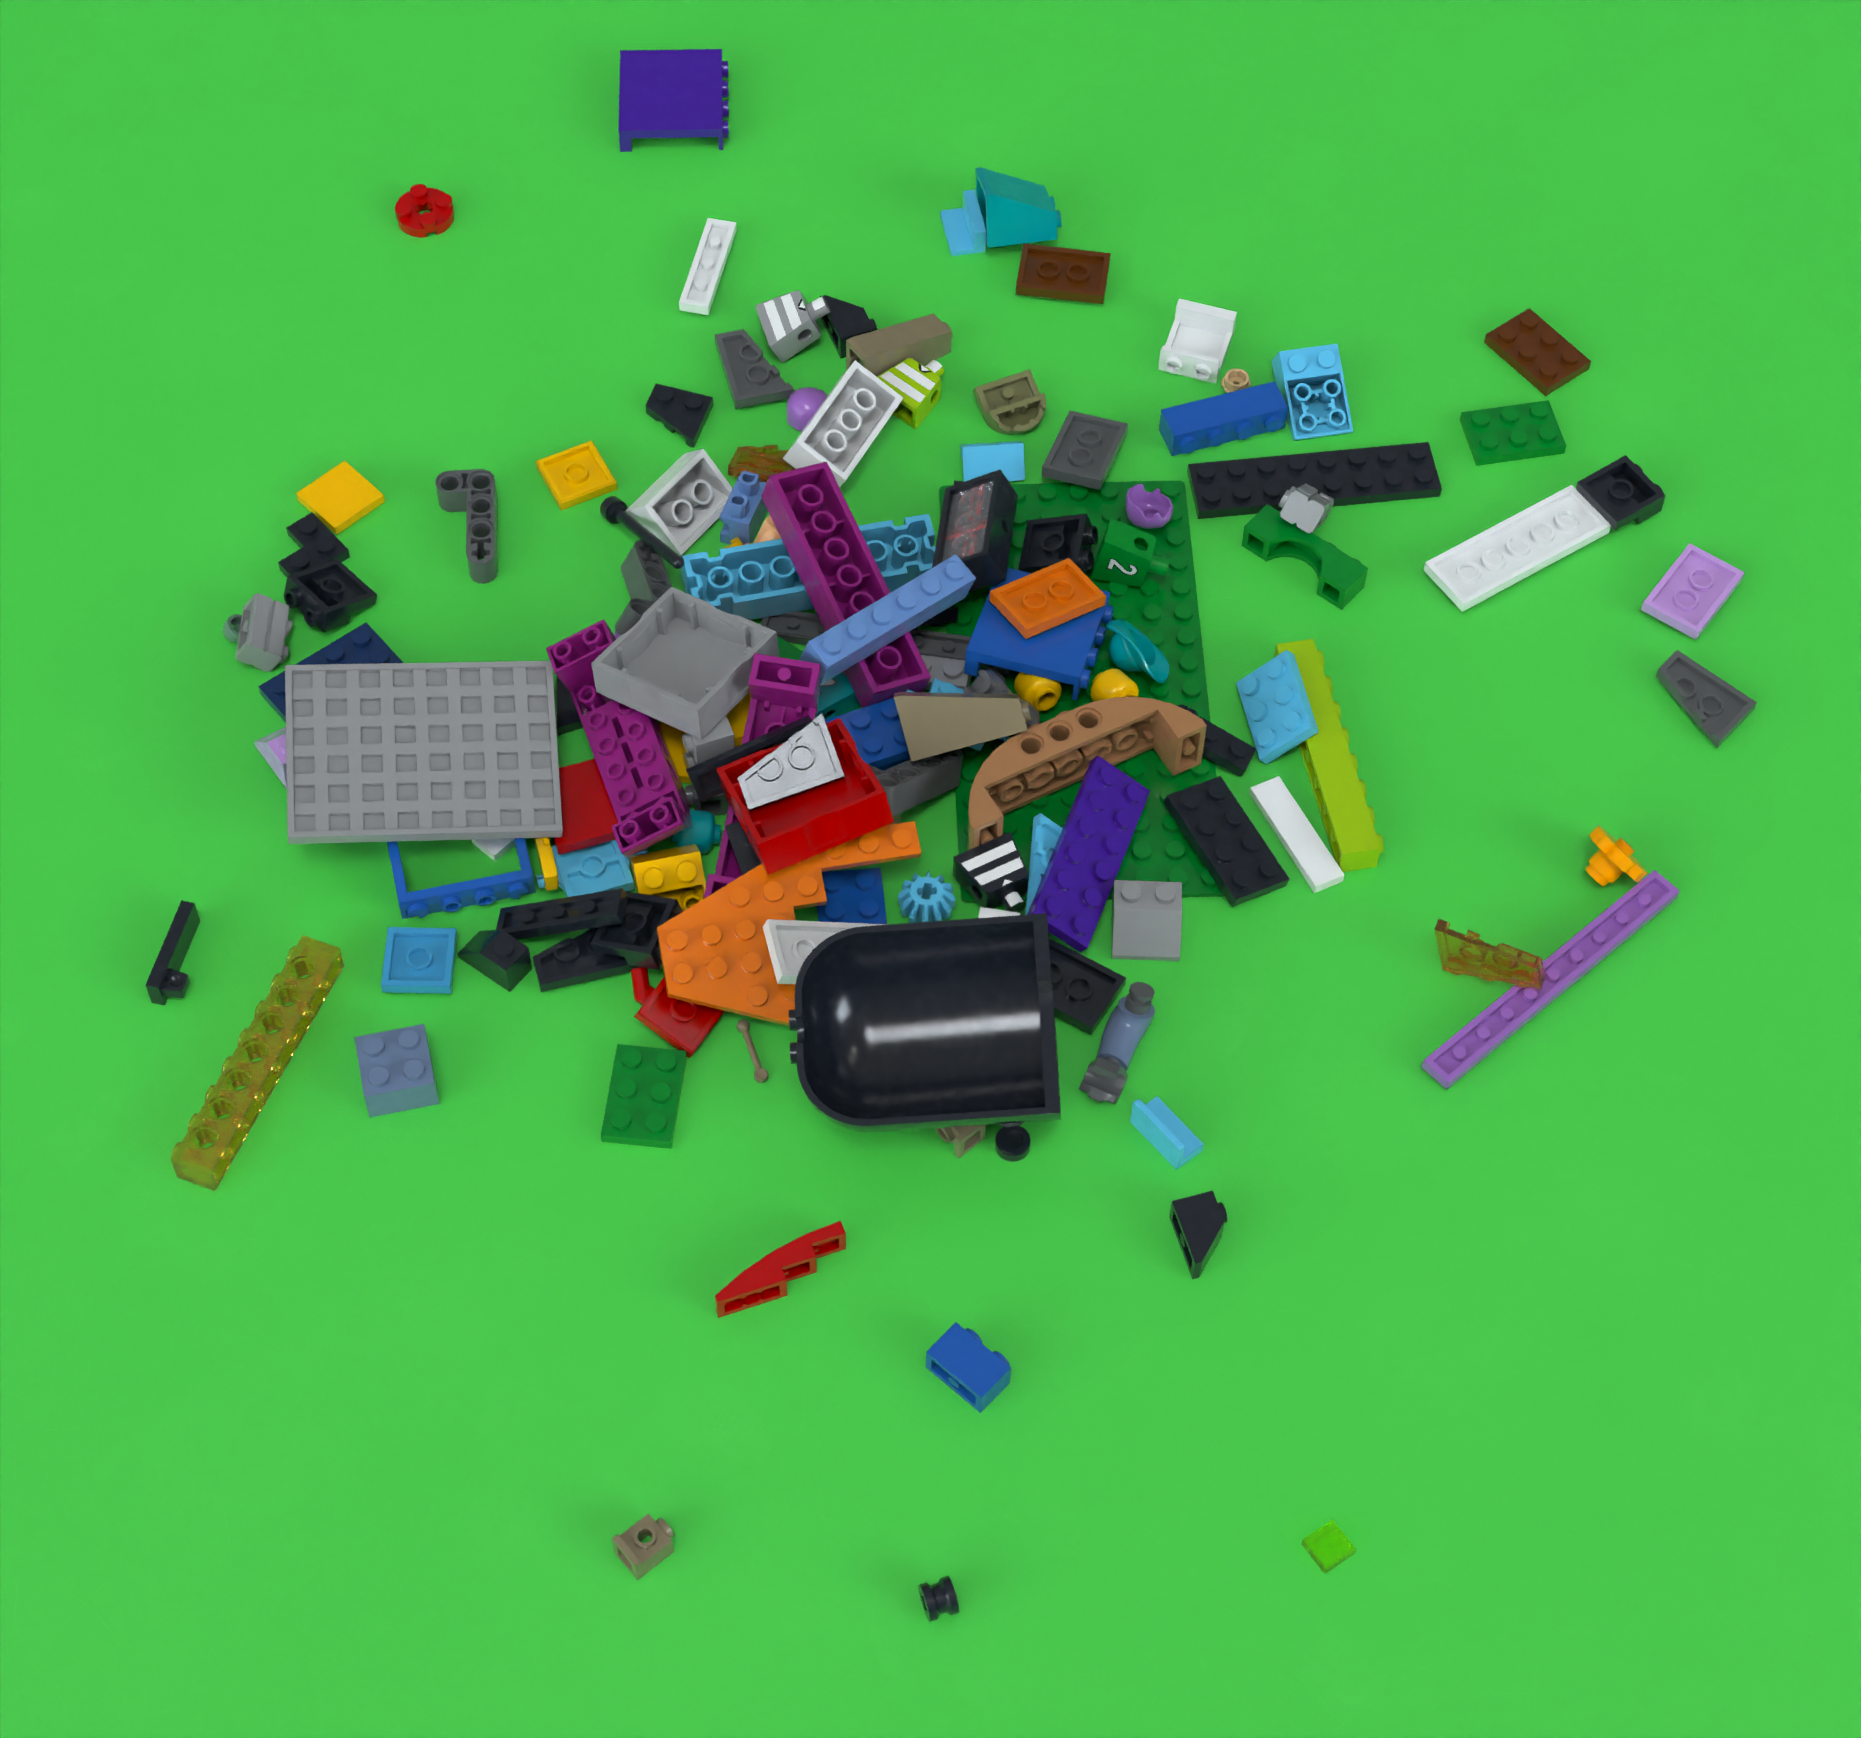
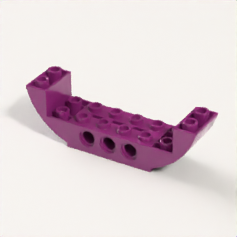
(625, 747)

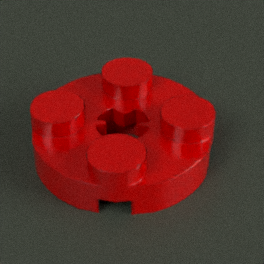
(421, 199)

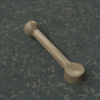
(760, 1073)

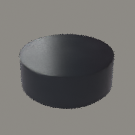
(1012, 1143)

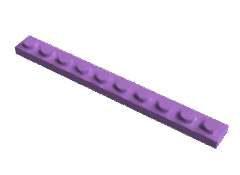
(1561, 971)

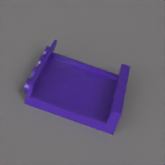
(672, 95)

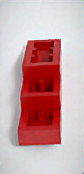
(769, 1276)

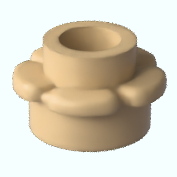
(1235, 380)

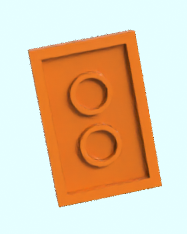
(1047, 598)

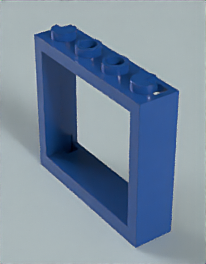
(462, 894)

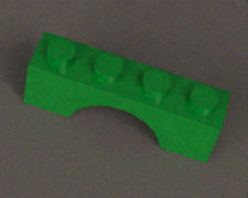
(1274, 537)

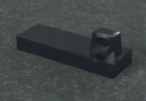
(165, 976)

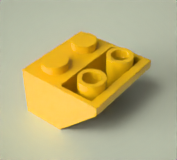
(671, 874)

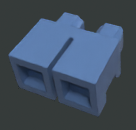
(743, 509)

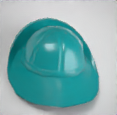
(1135, 651)

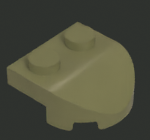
(1011, 403)

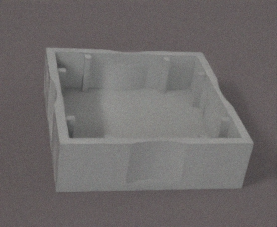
(683, 662)

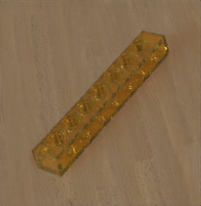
(209, 1165)

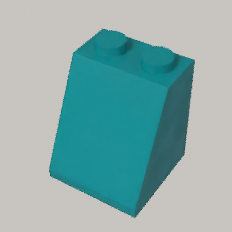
(1015, 209)

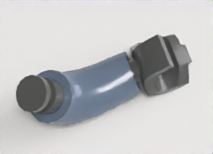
(1120, 1038)

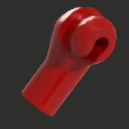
(641, 985)

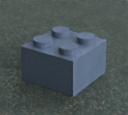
(396, 1070)

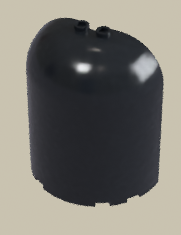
(929, 1025)

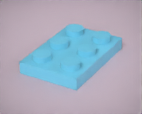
(1277, 707)

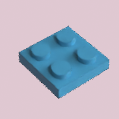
(419, 960)

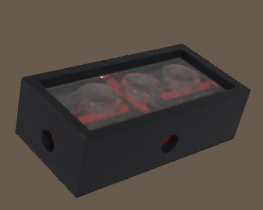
(978, 527)

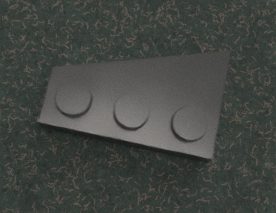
(1705, 697)

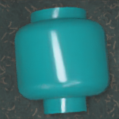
(701, 832)

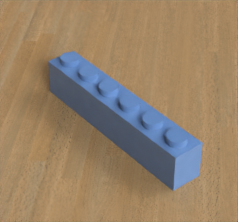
(889, 618)

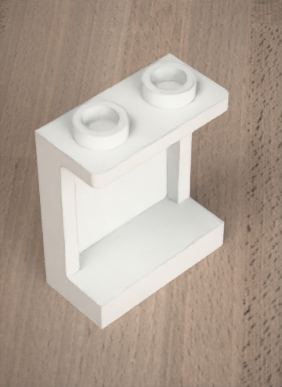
(1198, 341)

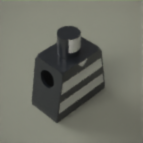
(993, 874)

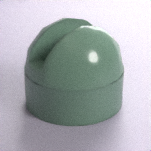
(232, 633)

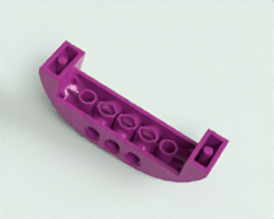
(780, 694)

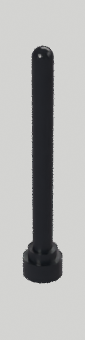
(614, 511)

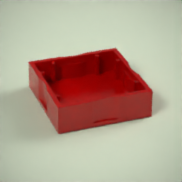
(813, 819)

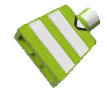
(918, 387)

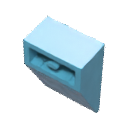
(1314, 391)

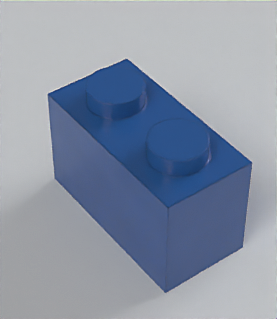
(968, 1366)

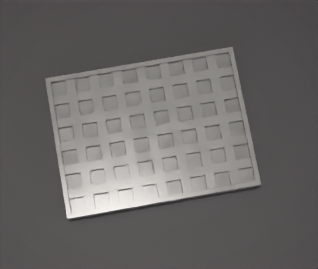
(421, 752)

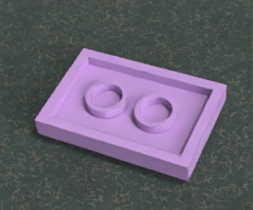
(1692, 591)

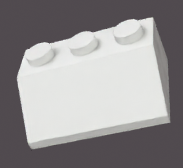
(683, 501)

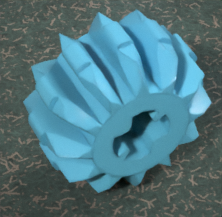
(926, 899)

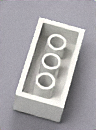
(845, 423)

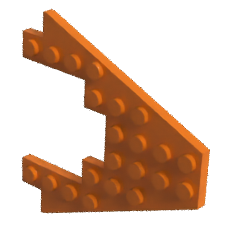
(719, 948)

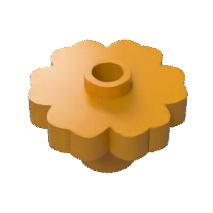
(1612, 859)

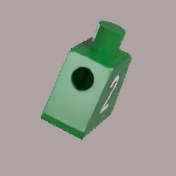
(1127, 555)

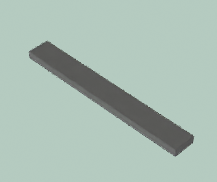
(803, 627)

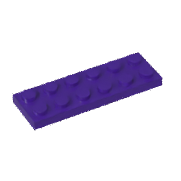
(1089, 853)

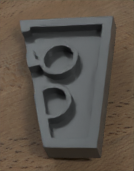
(748, 372)

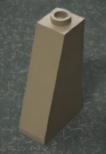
(918, 339)
(957, 720)

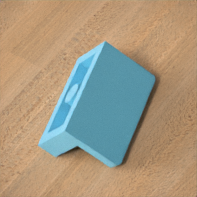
(965, 227)
(989, 457)
(1165, 1131)

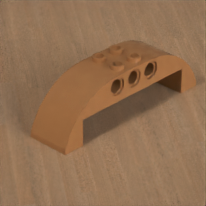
(1061, 750)

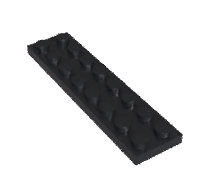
(1344, 475)

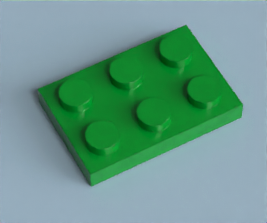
(1512, 433)
(644, 1096)

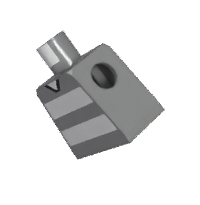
(791, 322)

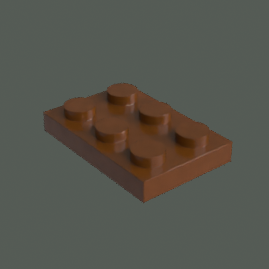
(1063, 273)
(1537, 352)

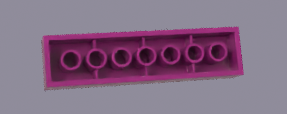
(839, 574)

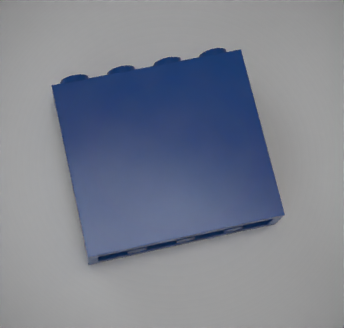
(1054, 654)

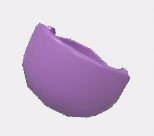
(803, 405)
(1146, 508)

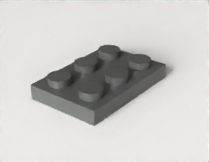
(1084, 450)

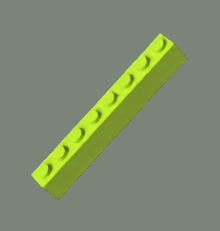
(1333, 769)

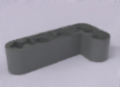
(476, 495)
(645, 582)
(920, 780)

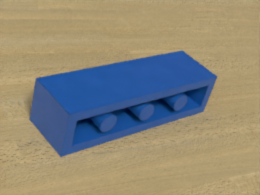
(1223, 418)

